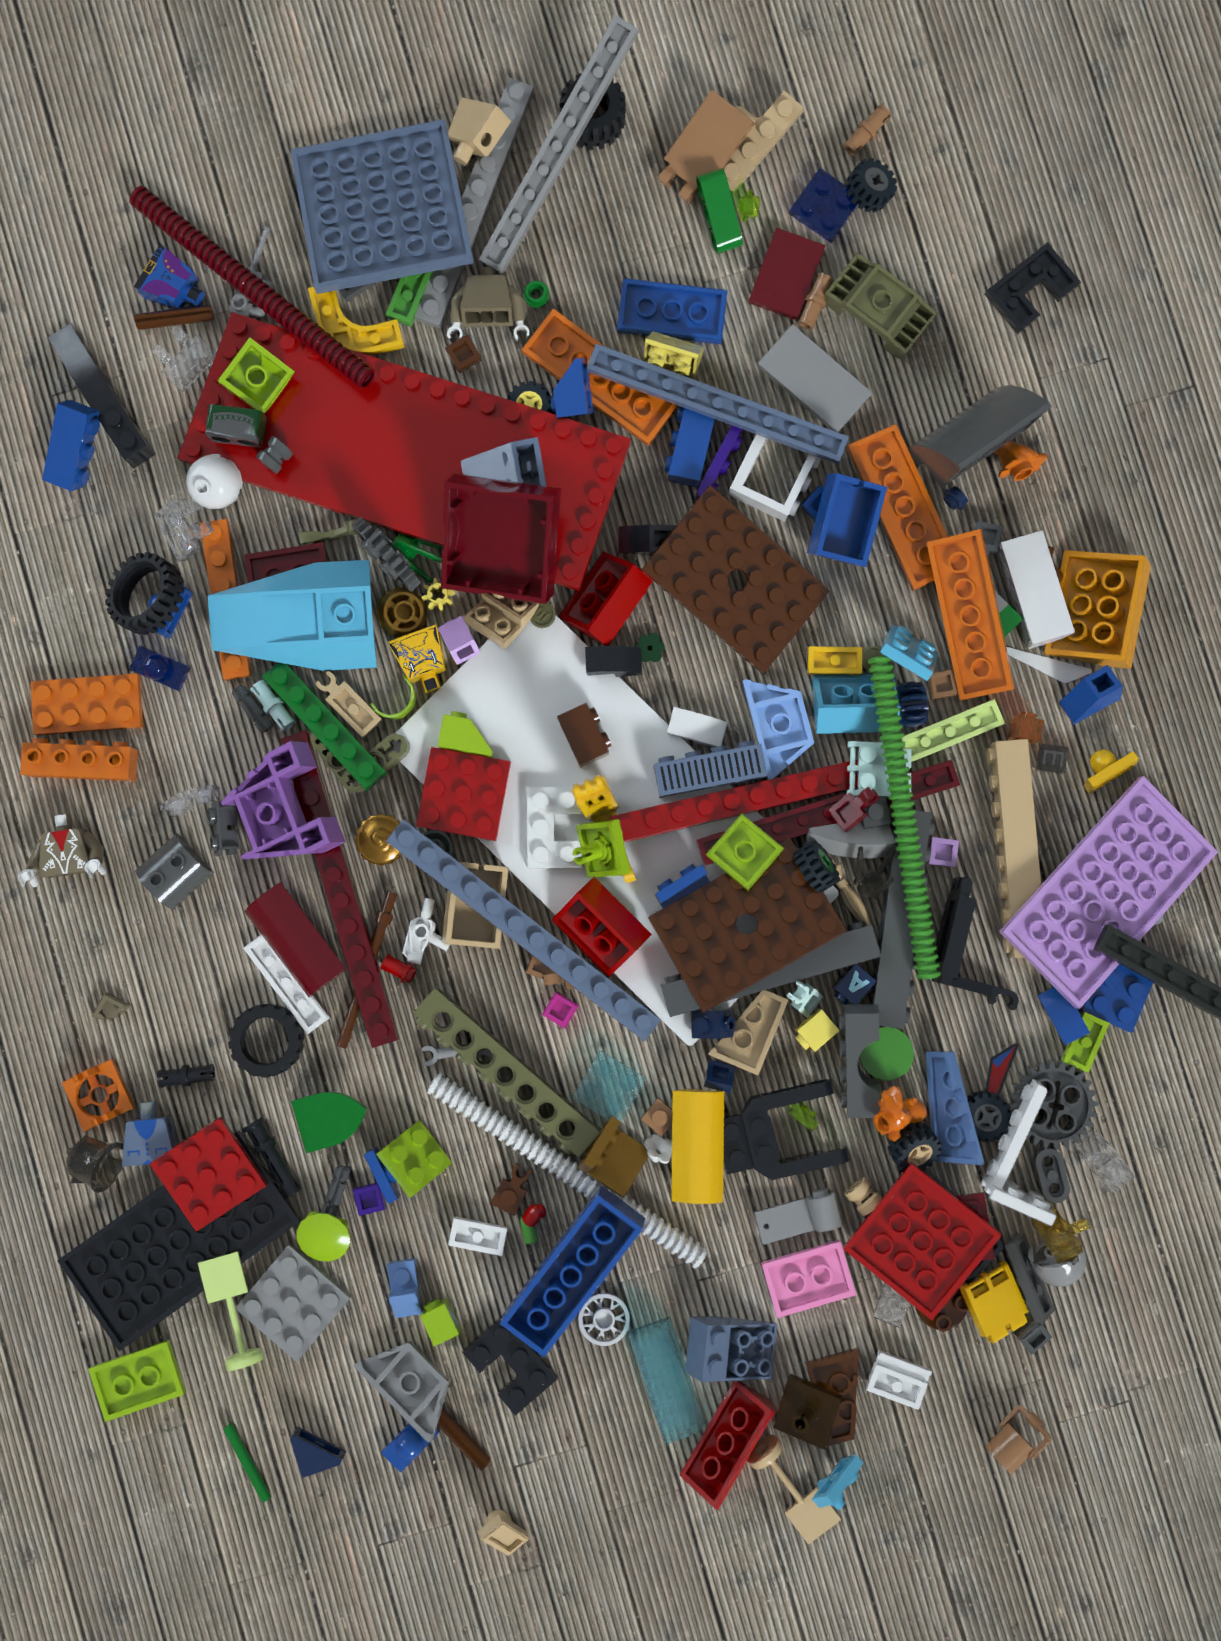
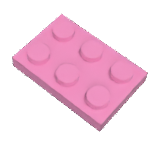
(808, 1278)

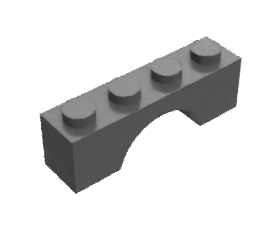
(860, 1029)

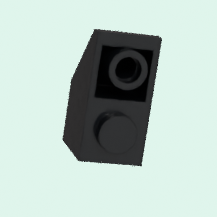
(642, 538)

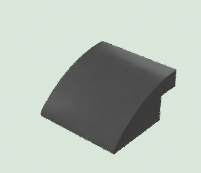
(978, 432)

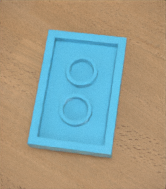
(910, 652)

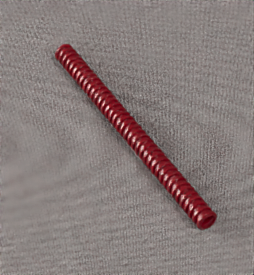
(252, 287)

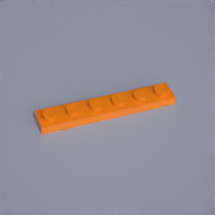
(223, 576)

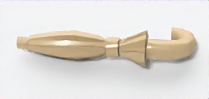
(851, 898)

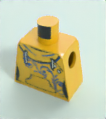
(421, 656)

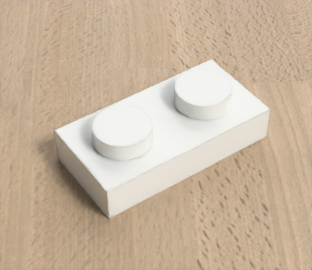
(478, 1236)

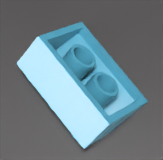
(845, 704)

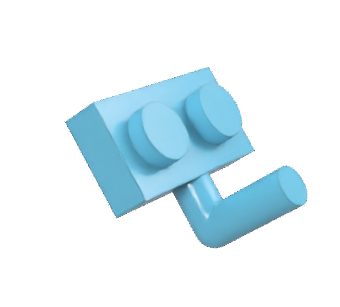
(832, 1487)

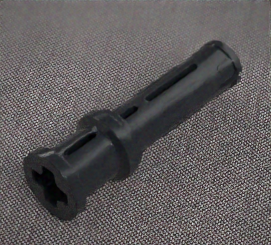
(265, 1145)

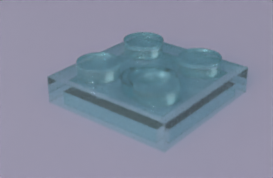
(609, 1087)

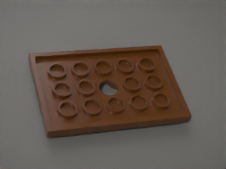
(695, 569)
(722, 961)

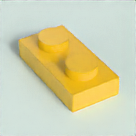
(834, 660)

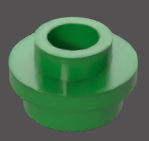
(532, 287)

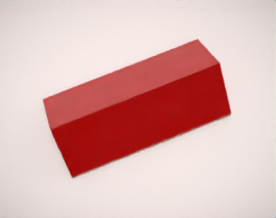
(727, 1443)

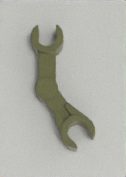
(313, 537)

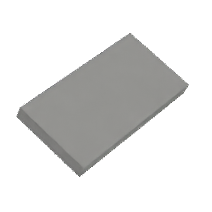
(814, 379)

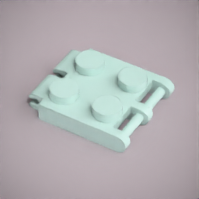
(870, 767)

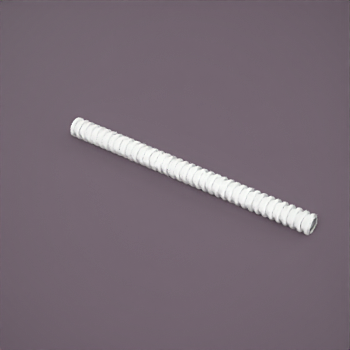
(559, 1165)

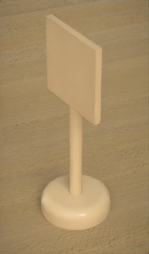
(804, 1514)

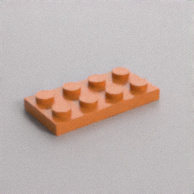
(86, 704)

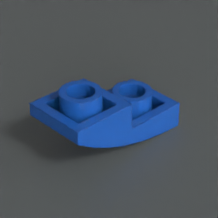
(1063, 1016)

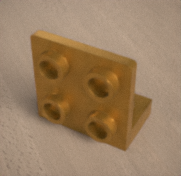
(614, 1158)

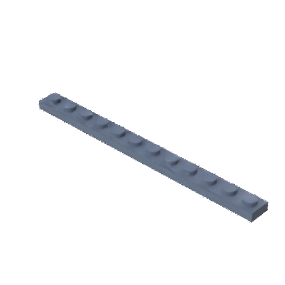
(522, 929)

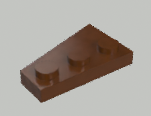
(839, 1375)

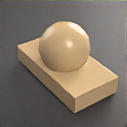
(502, 1532)

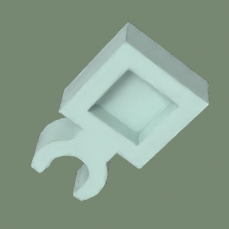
(805, 998)

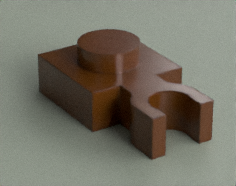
(511, 1193)

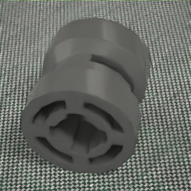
(274, 455)

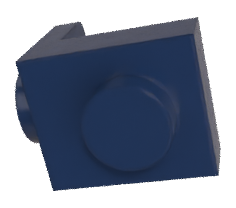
(712, 1024)

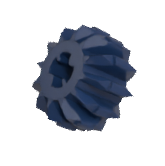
(913, 704)

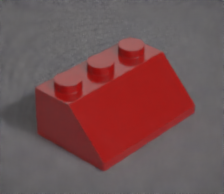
(606, 598)
(601, 927)

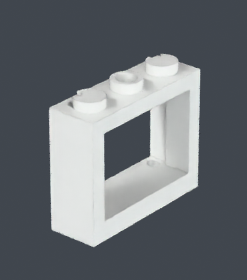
(760, 501)

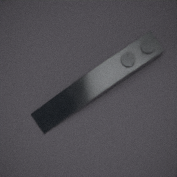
(101, 396)

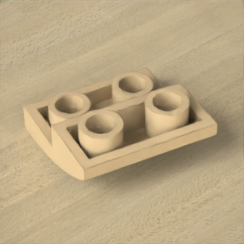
(500, 618)

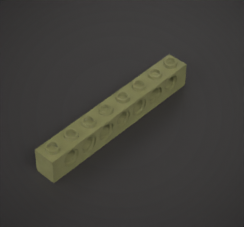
(573, 1142)

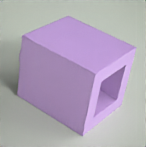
(459, 640)

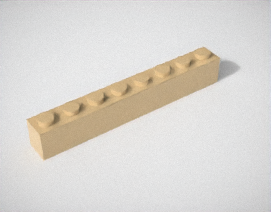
(1015, 827)

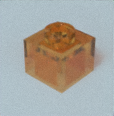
(1026, 727)

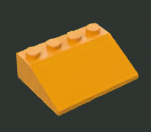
(1105, 607)

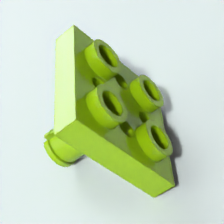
(602, 849)

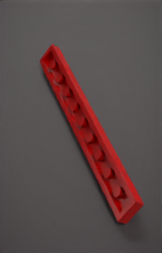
(735, 801)

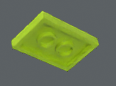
(137, 1380)

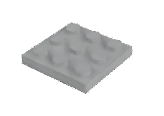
(293, 1302)

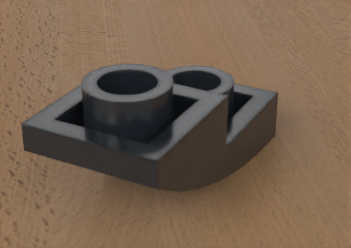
(613, 660)

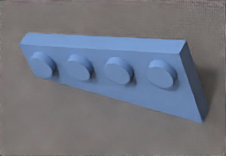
(950, 1110)

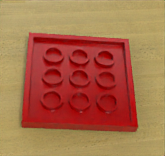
(922, 1241)

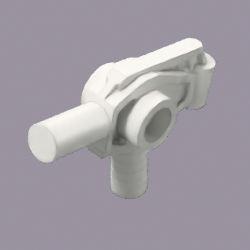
(421, 933)

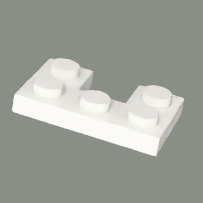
(542, 848)

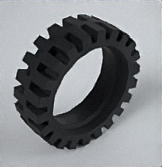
(128, 578)

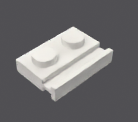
(898, 1379)

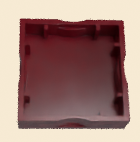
(500, 538)

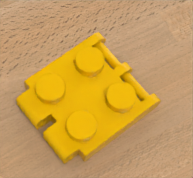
(995, 1303)

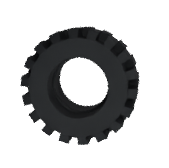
(604, 128)

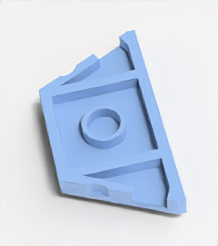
(778, 724)

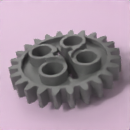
(392, 561)
(1076, 1109)

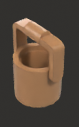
(1011, 1447)

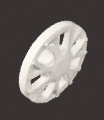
(604, 1319)

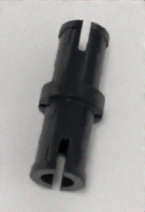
(186, 1075)

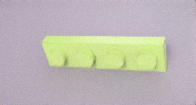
(953, 730)

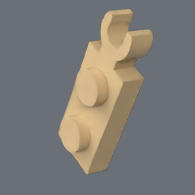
(350, 706)

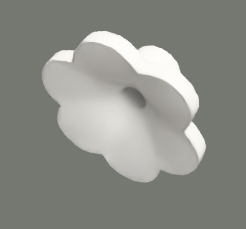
(659, 1148)

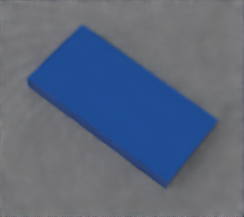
(672, 310)

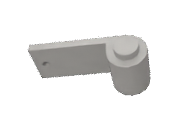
(799, 1216)

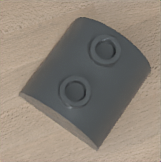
(173, 872)

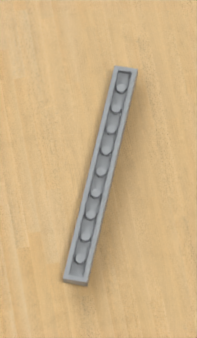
(559, 144)
(476, 202)

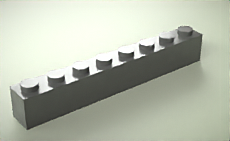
(848, 949)
(896, 962)

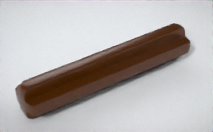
(174, 317)
(463, 1440)

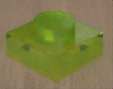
(804, 1116)

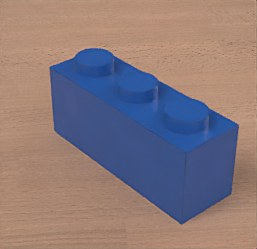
(71, 445)
(690, 448)

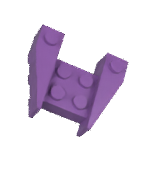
(273, 811)

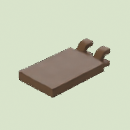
(705, 143)

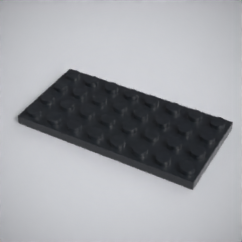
(150, 1255)

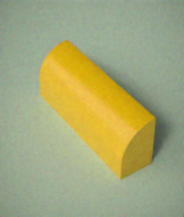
(697, 1146)

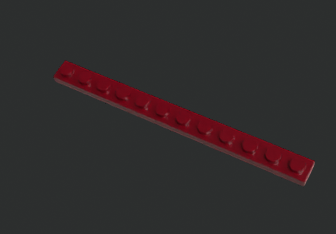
(346, 911)

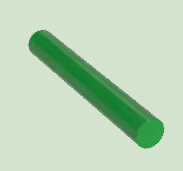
(247, 1462)

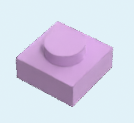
(943, 852)

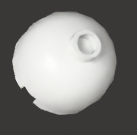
(214, 481)

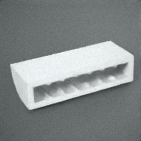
(1035, 589)

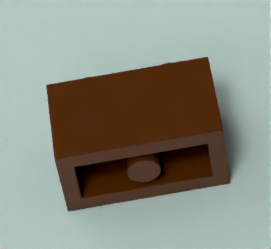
(583, 734)

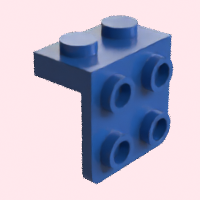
(691, 880)

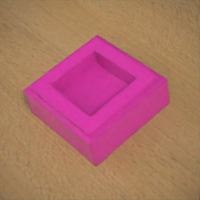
(560, 1010)

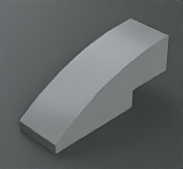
(875, 840)

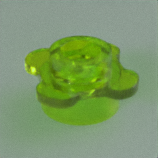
(749, 206)

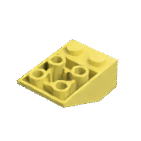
(673, 354)

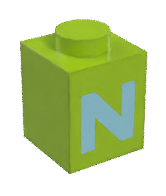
(440, 1321)

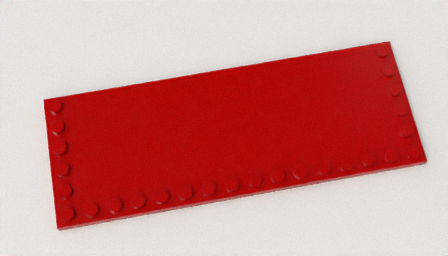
(399, 440)

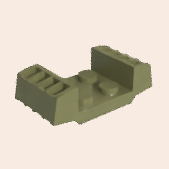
(880, 304)

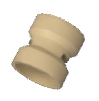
(863, 1196)

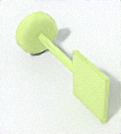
(222, 1280)

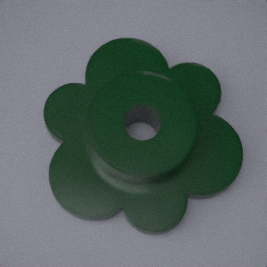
(653, 641)

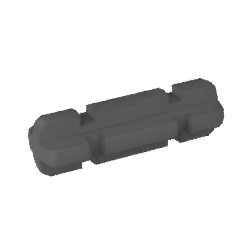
(252, 709)
(336, 1190)

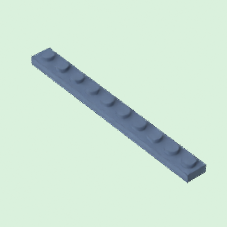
(717, 404)

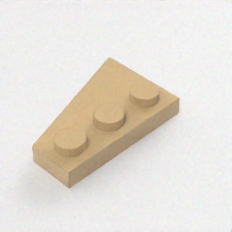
(752, 1033)

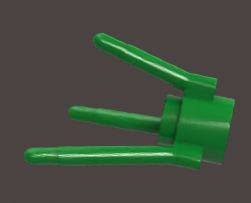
(410, 547)

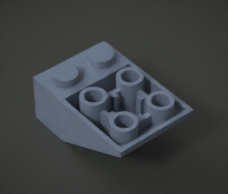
(513, 462)
(730, 1349)

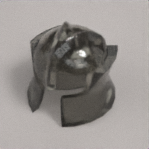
(84, 1163)

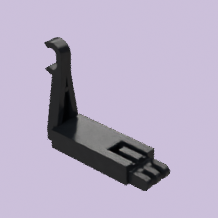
(952, 943)

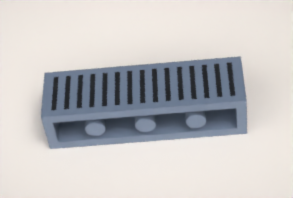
(709, 770)

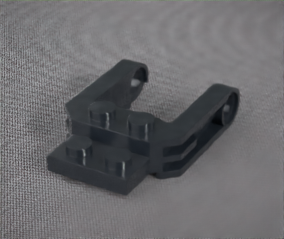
(752, 1140)

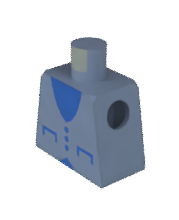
(148, 1136)

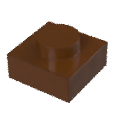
(463, 354)

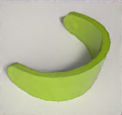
(406, 711)

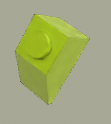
(461, 735)

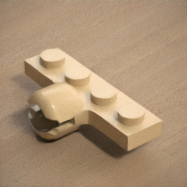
(761, 138)

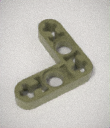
(386, 744)

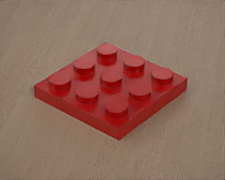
(463, 794)
(208, 1173)

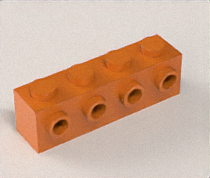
(79, 761)

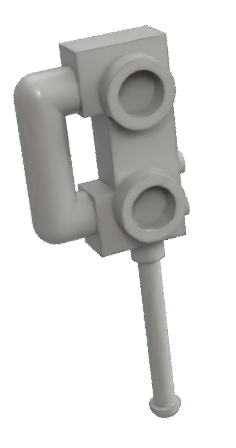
(239, 302)

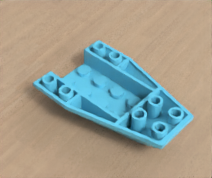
(300, 617)

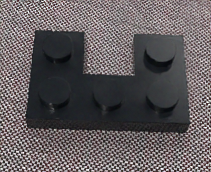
(1041, 267)
(532, 1371)

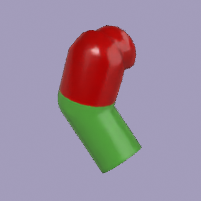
(529, 1220)

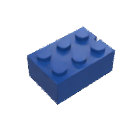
(847, 519)

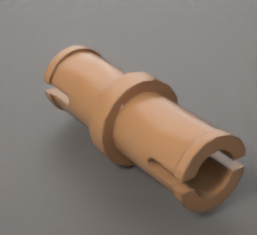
(866, 130)
(815, 301)

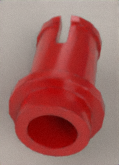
(398, 969)

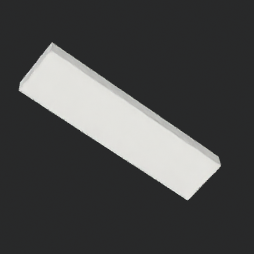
(306, 1010)

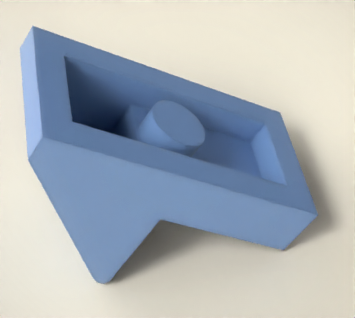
(404, 1288)

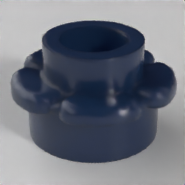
(955, 498)

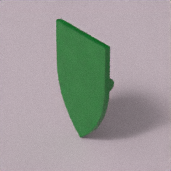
(327, 1119)

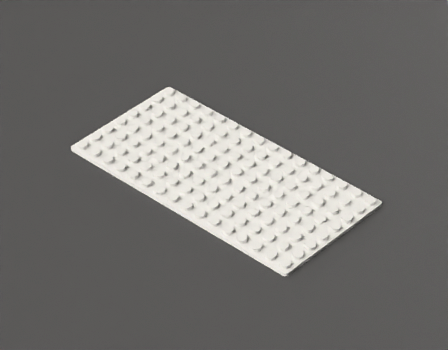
(515, 707)

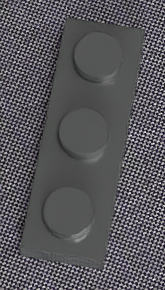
(1034, 1289)

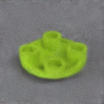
(323, 1236)

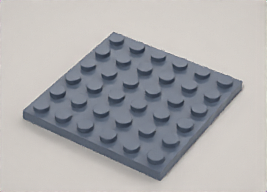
(381, 206)

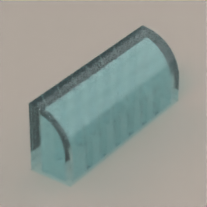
(666, 1381)

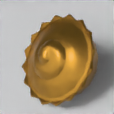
(401, 612)
(372, 839)

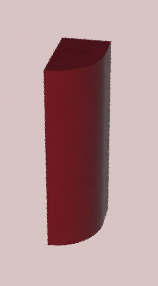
(294, 939)

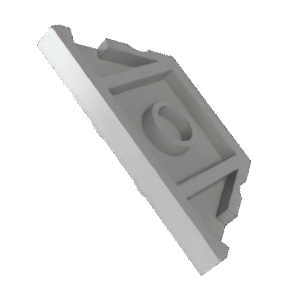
(409, 1385)

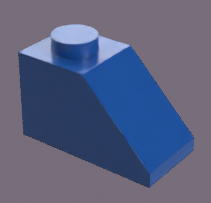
(573, 392)

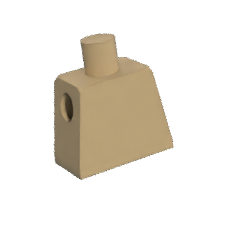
(476, 129)

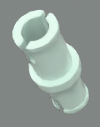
(273, 705)

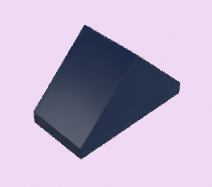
(314, 1453)

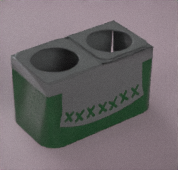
(236, 425)

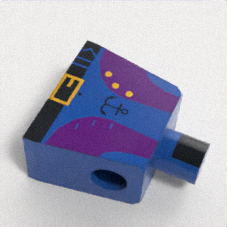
(169, 281)

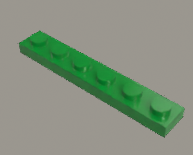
(324, 725)

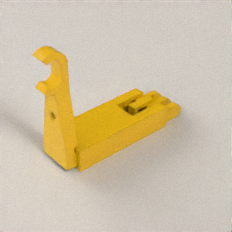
(598, 804)

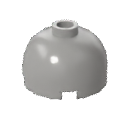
(1056, 1273)

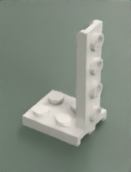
(1009, 1146)

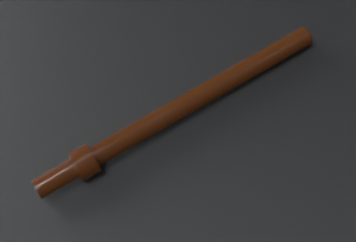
(383, 919)

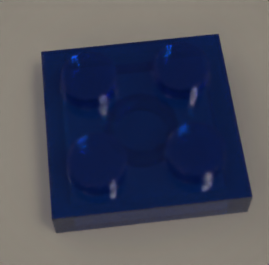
(824, 206)

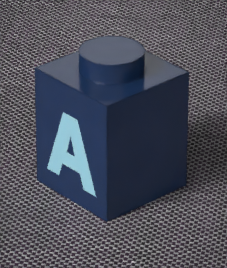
(853, 985)

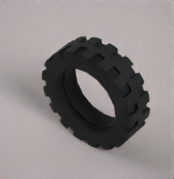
(238, 1046)

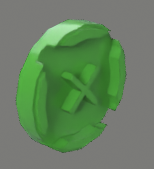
(889, 1056)

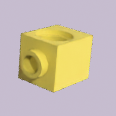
(815, 1030)

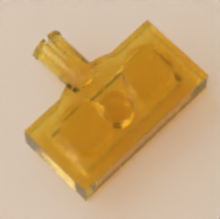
(1061, 1236)

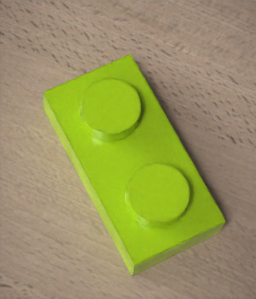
(1084, 1050)

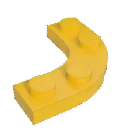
(363, 339)

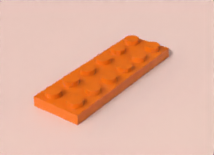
(561, 342)
(907, 508)
(970, 615)

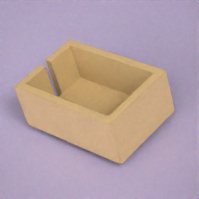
(465, 925)

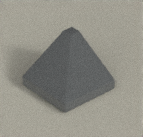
(1033, 1336)

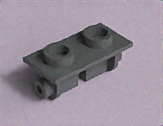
(222, 839)

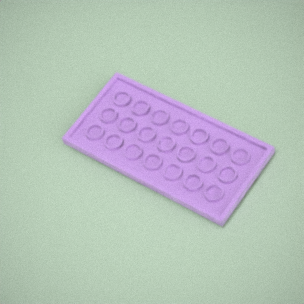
(1115, 876)

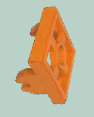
(73, 1085)

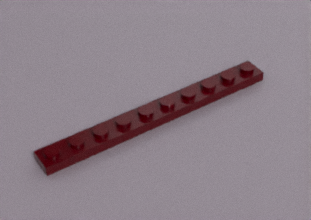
(799, 820)

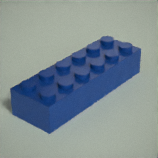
(573, 1271)

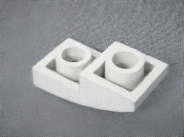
(697, 727)

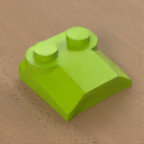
(256, 376)

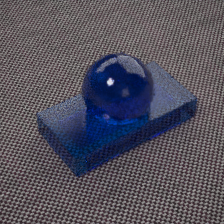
(159, 668)

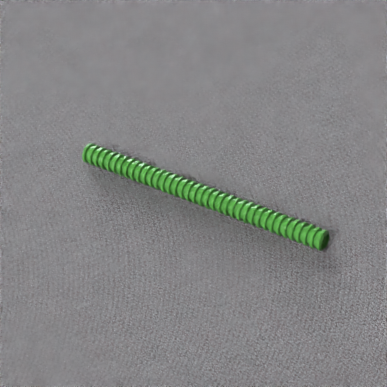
(904, 818)

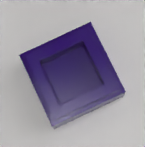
(369, 1199)

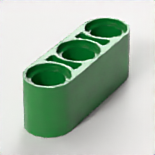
(719, 211)

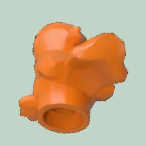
(1018, 460)
(897, 1113)

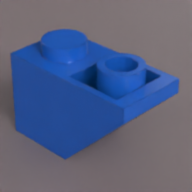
(1092, 695)

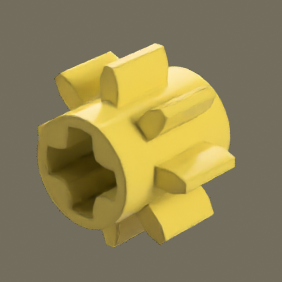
(439, 603)

